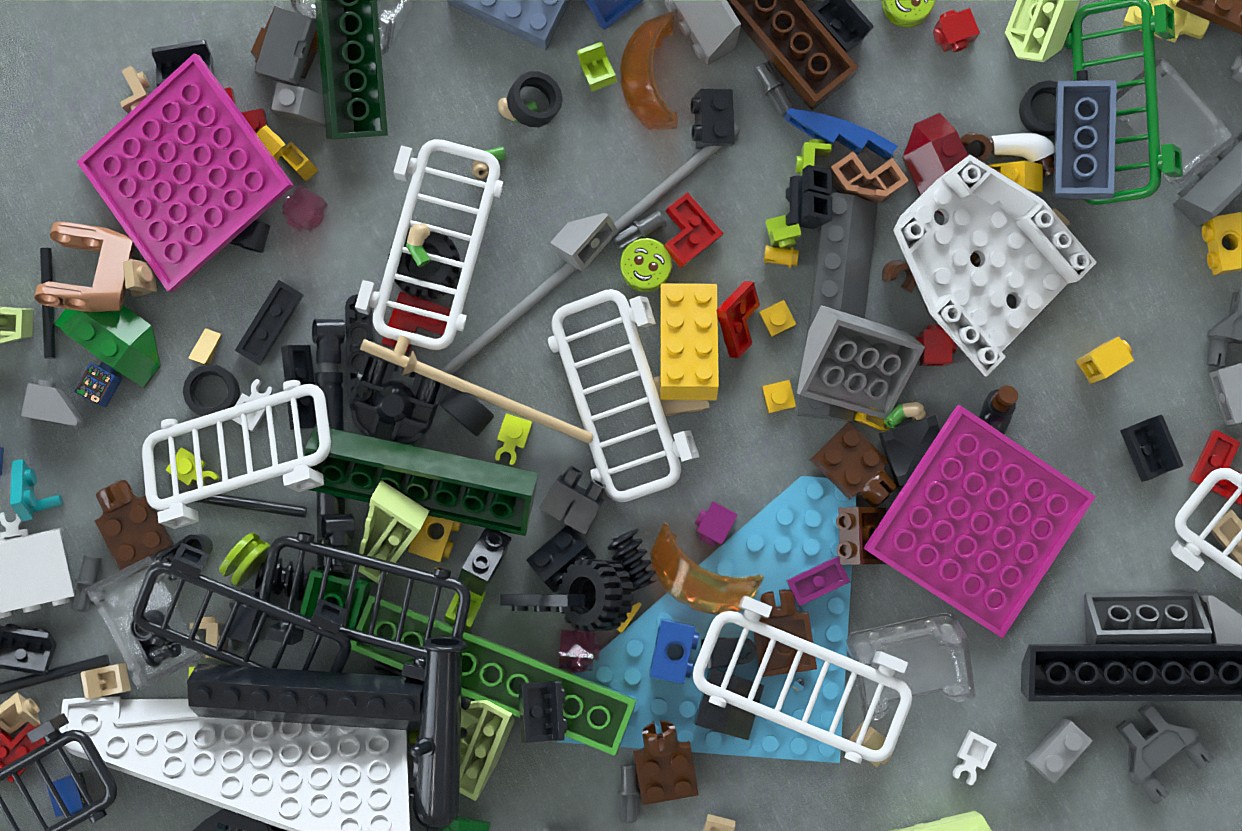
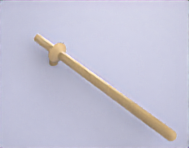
(412, 365)

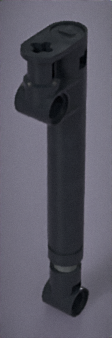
(333, 525)

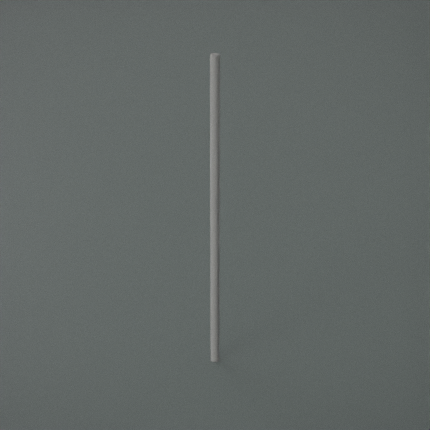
(568, 269)

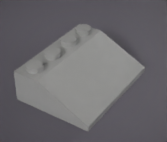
(709, 24)
(856, 362)

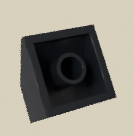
(730, 719)

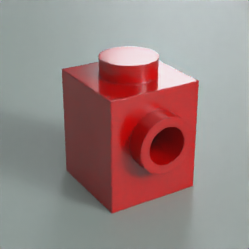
(955, 30)
(938, 346)

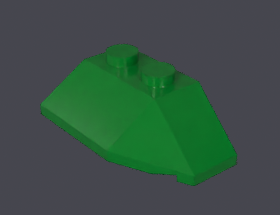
(117, 339)

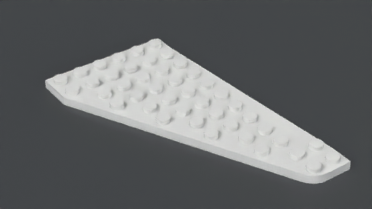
(261, 769)

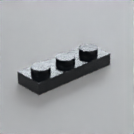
(269, 322)
(299, 367)
(542, 602)

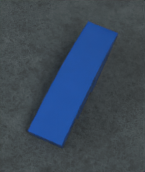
(836, 129)

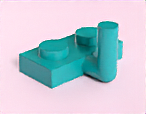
(22, 492)

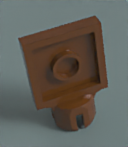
(855, 466)
(129, 525)
(790, 621)
(664, 765)

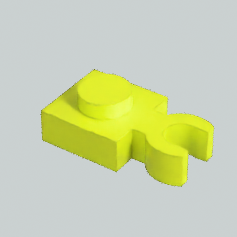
(514, 434)
(187, 469)

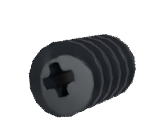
(632, 559)
(284, 579)

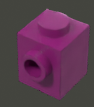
(714, 524)

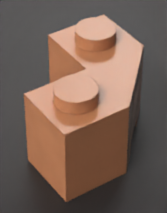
(854, 179)

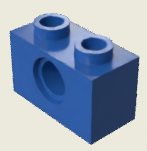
(673, 633)

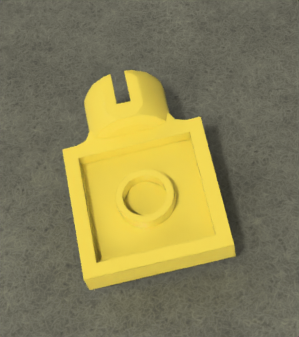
(1185, 22)

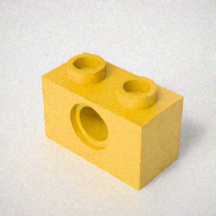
(1228, 227)
(1105, 359)
(431, 548)

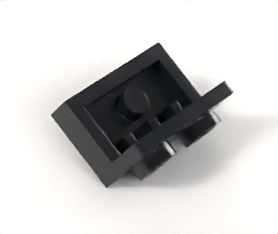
(843, 22)
(173, 56)
(713, 118)
(1151, 448)
(557, 555)
(26, 649)
(542, 711)

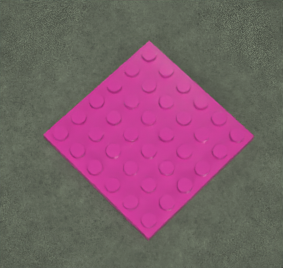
(184, 173)
(979, 521)

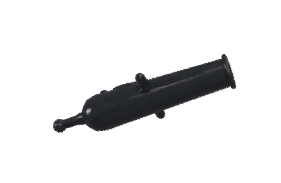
(438, 744)

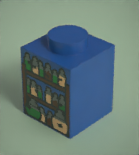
(98, 384)
(70, 795)

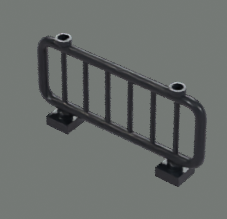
(188, 567)
(440, 577)
(55, 741)

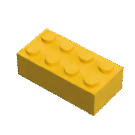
(688, 342)

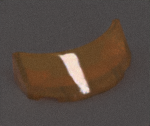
(638, 77)
(695, 585)

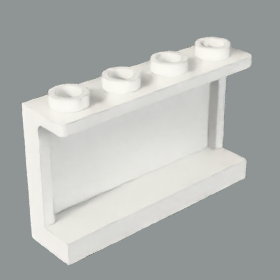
(33, 572)

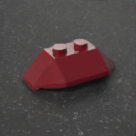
(932, 151)

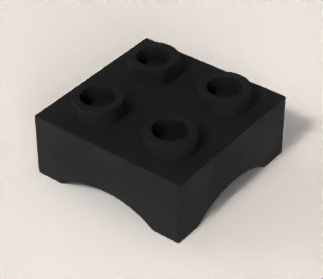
(907, 446)

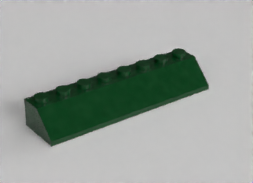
(351, 68)
(440, 482)

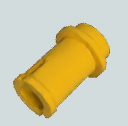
(781, 256)

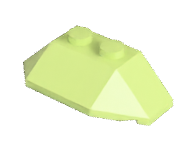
(1040, 27)
(482, 747)

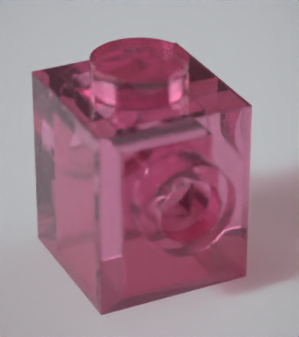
(304, 209)
(578, 650)

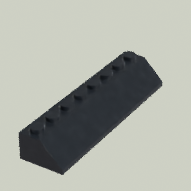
(1132, 672)
(305, 697)

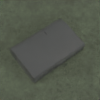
(286, 46)

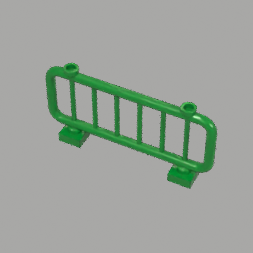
(1164, 26)

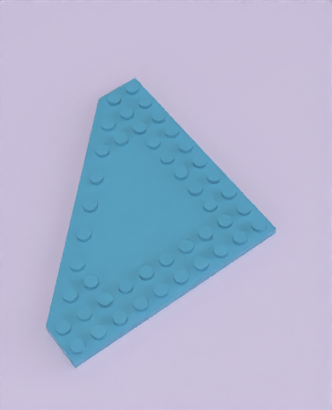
(778, 543)

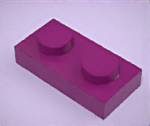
(818, 581)

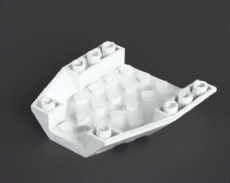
(1020, 251)

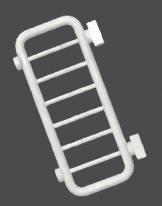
(406, 165)
(684, 444)
(296, 473)
(1196, 544)
(884, 676)

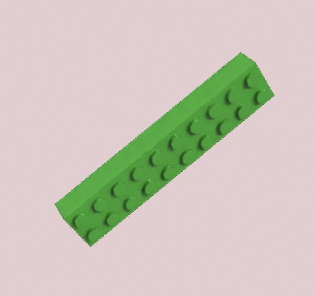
(493, 672)

